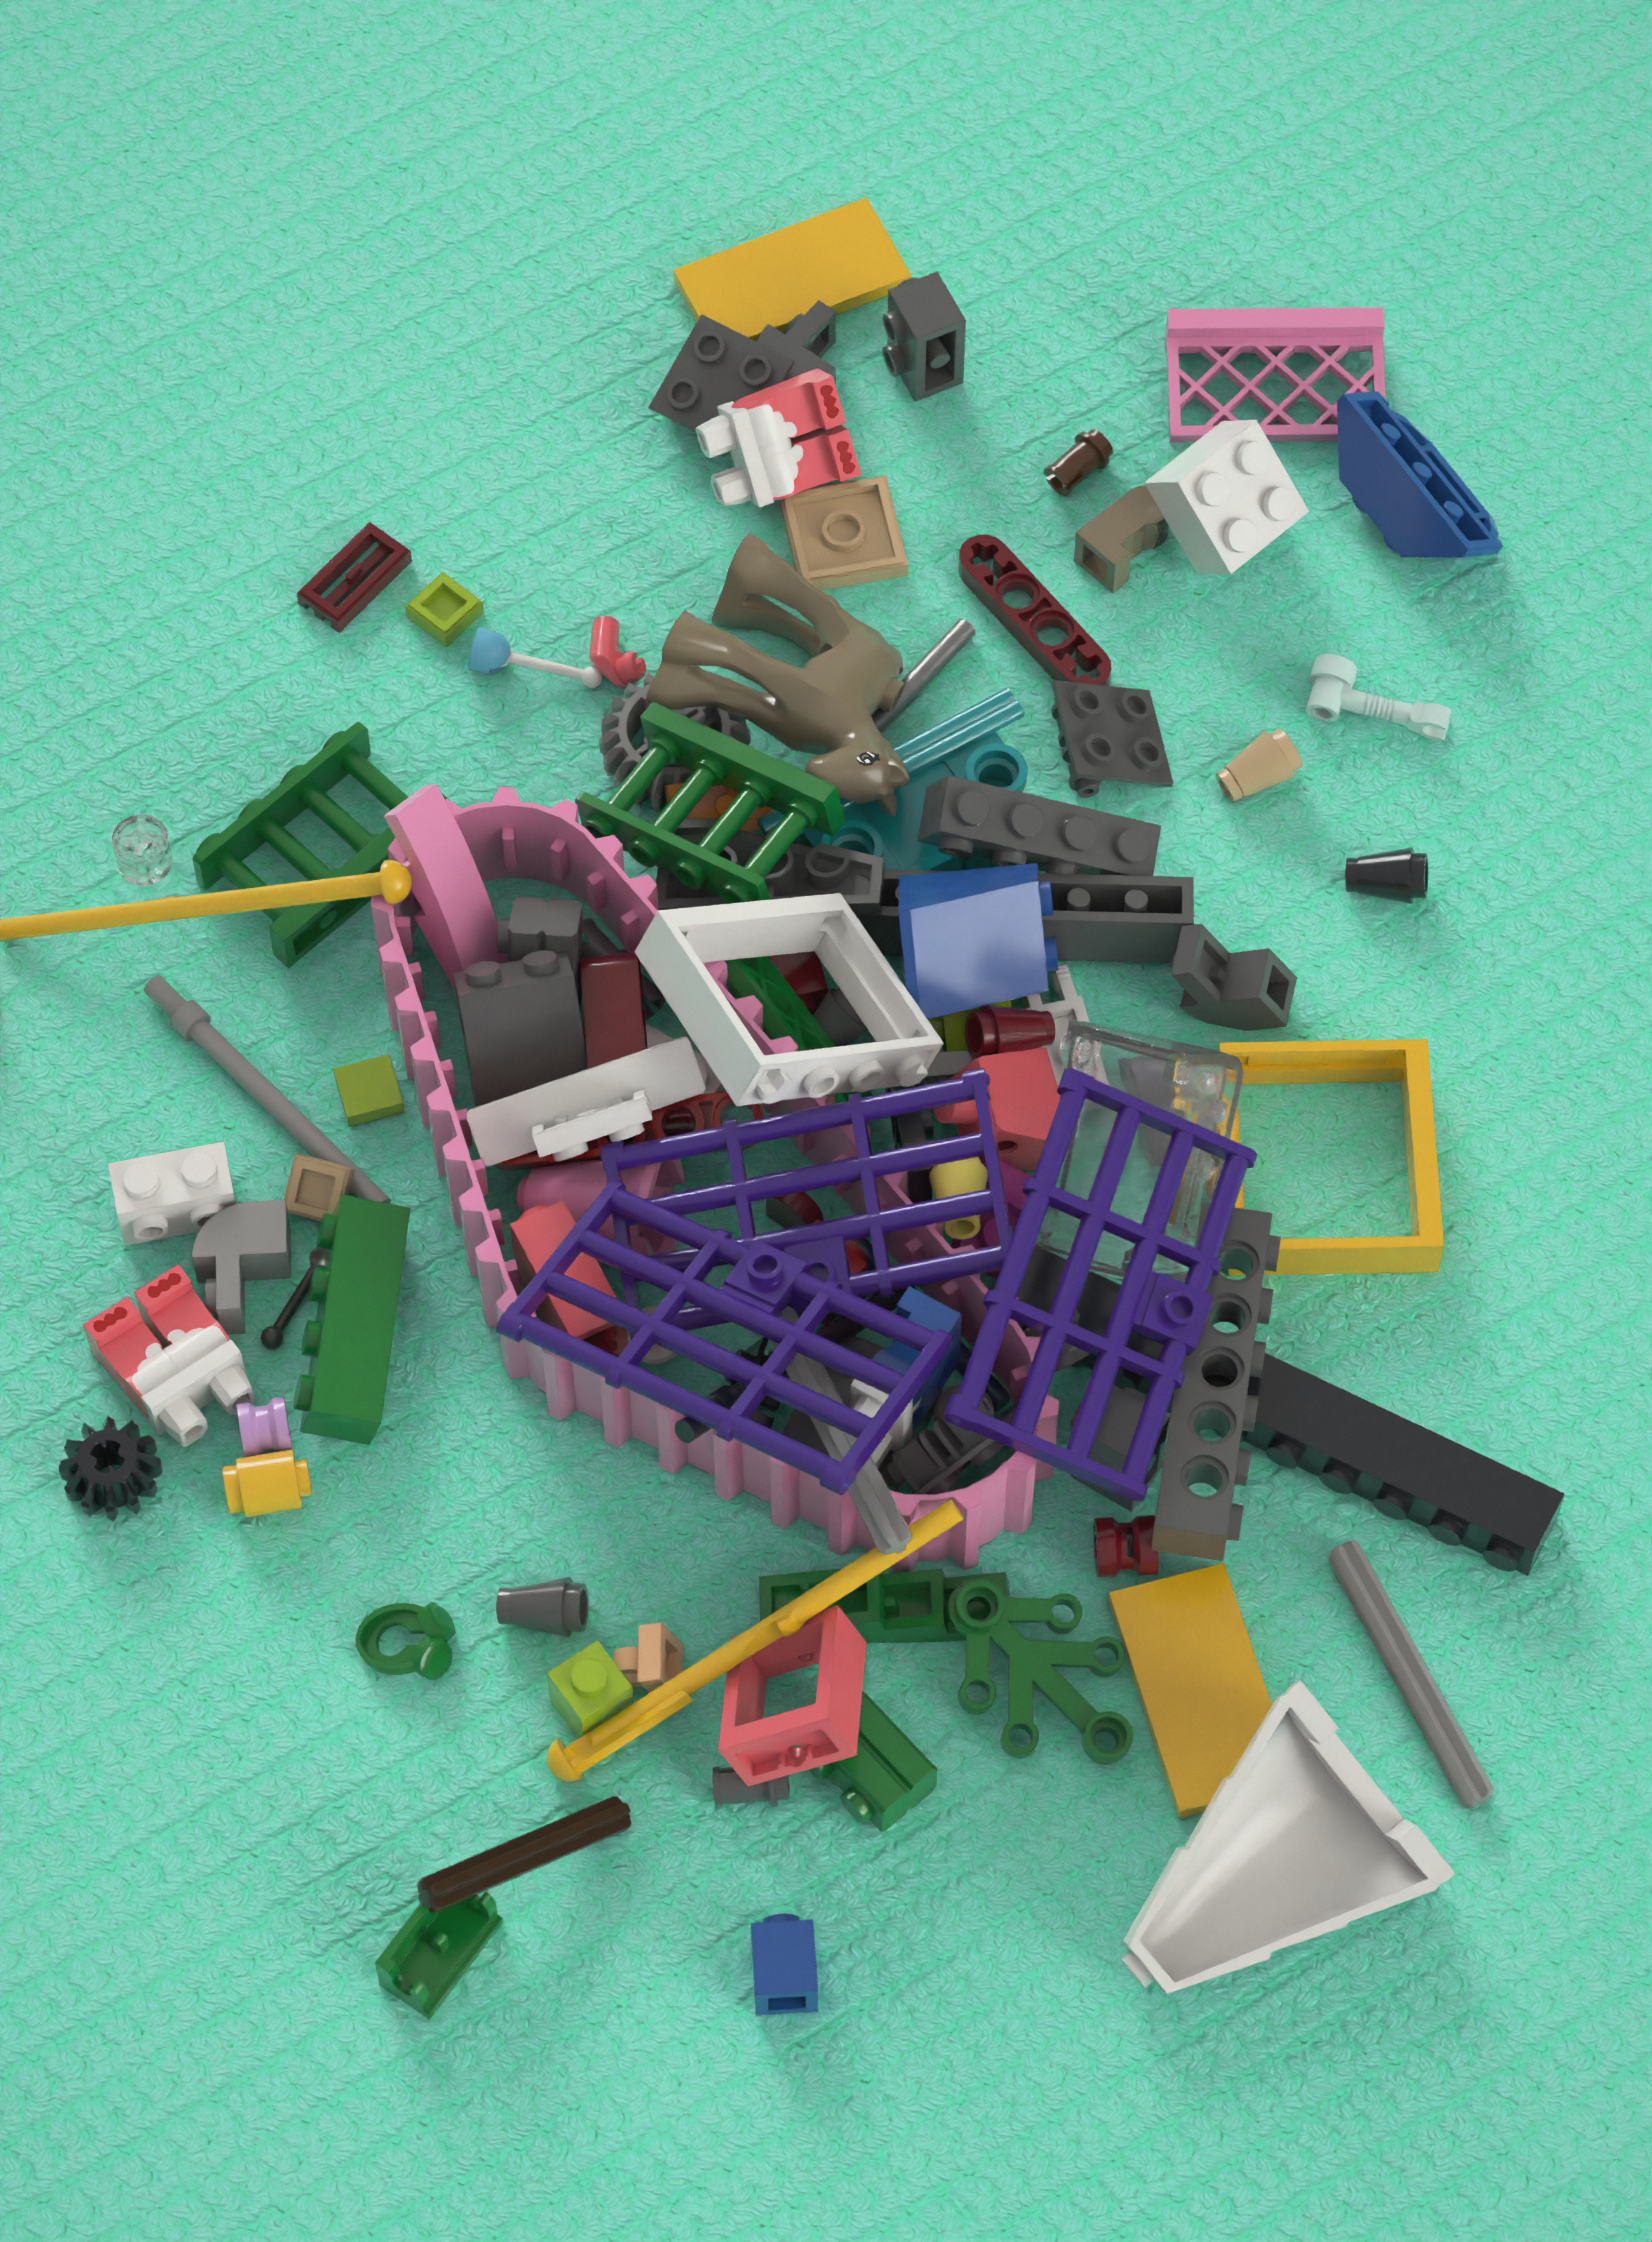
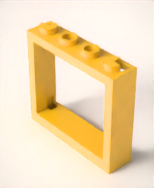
(1360, 1063)

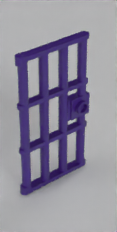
(824, 1242)
(750, 1297)
(1146, 1302)

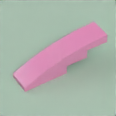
(445, 882)

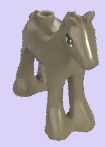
(808, 709)

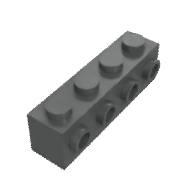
(1029, 829)

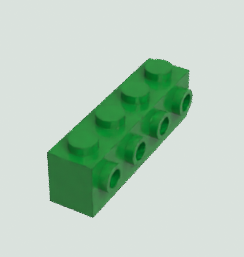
(353, 1319)

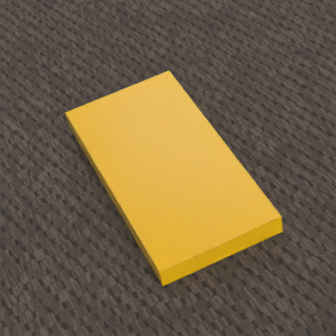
(773, 278)
(1192, 1677)

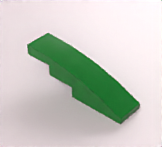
(889, 1606)

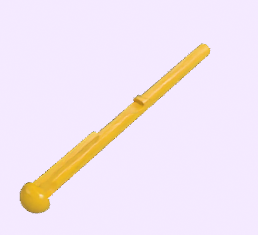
(392, 882)
(571, 1760)

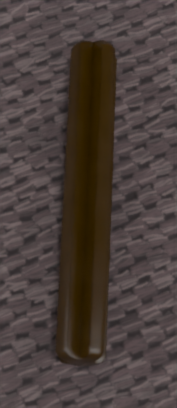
(523, 1854)

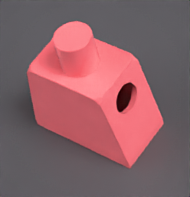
(1021, 1104)

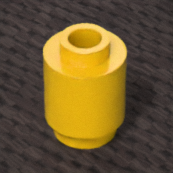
(266, 1483)

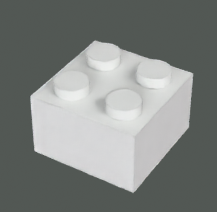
(1226, 497)

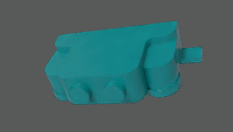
(956, 747)

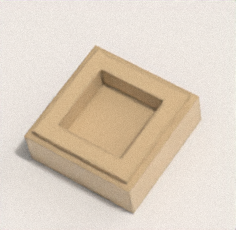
(316, 1186)

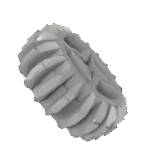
(624, 722)

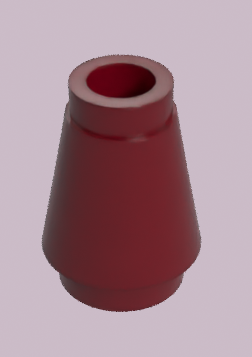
(1007, 1030)

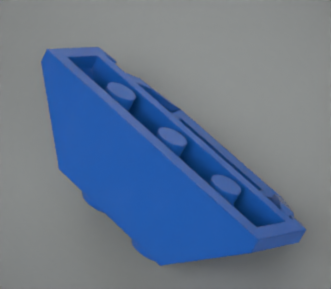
(1408, 484)

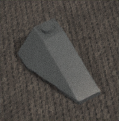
(796, 874)

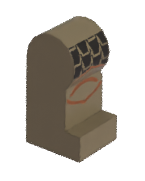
(1118, 536)

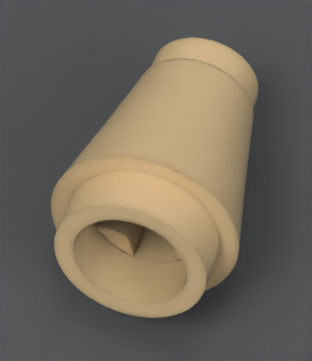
(1260, 765)

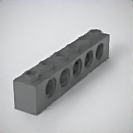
(1184, 1520)

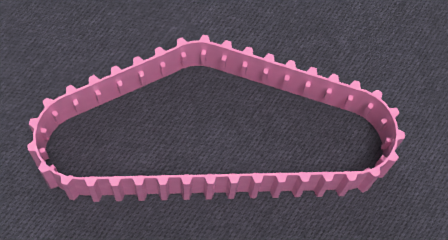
(552, 847)

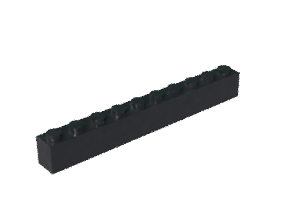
(1352, 1443)

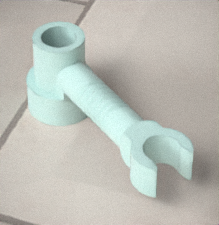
(1333, 690)

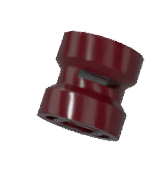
(1112, 1546)

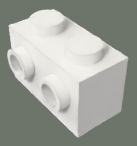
(170, 1192)

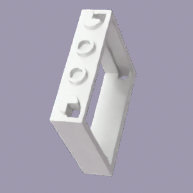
(688, 937)

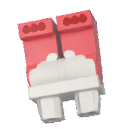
(780, 441)
(170, 1356)

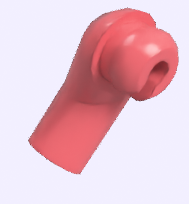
(608, 659)

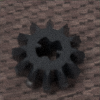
(103, 1450)

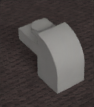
(237, 1247)

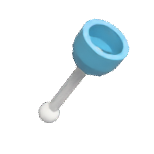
(493, 653)

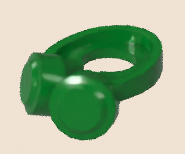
(427, 1658)

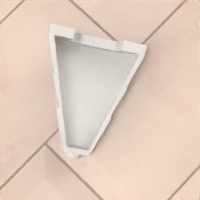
(1279, 1856)

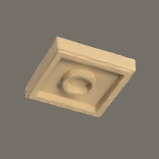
(844, 534)

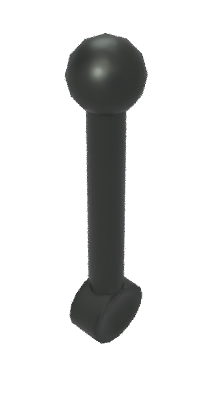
(272, 1336)

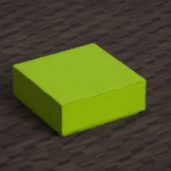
(444, 609)
(368, 1090)

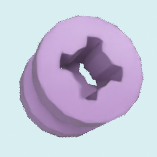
(264, 1427)

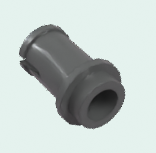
(731, 1789)

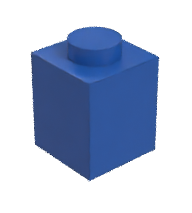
(784, 1965)

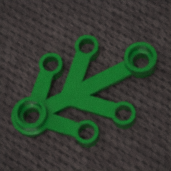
(1033, 1663)

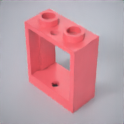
(825, 1730)

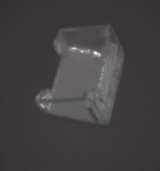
(1172, 1076)

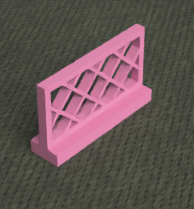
(1264, 333)

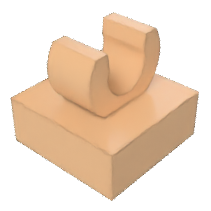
(654, 1660)

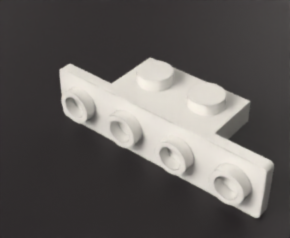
(587, 1105)

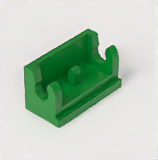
(436, 1951)

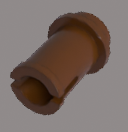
(1087, 454)

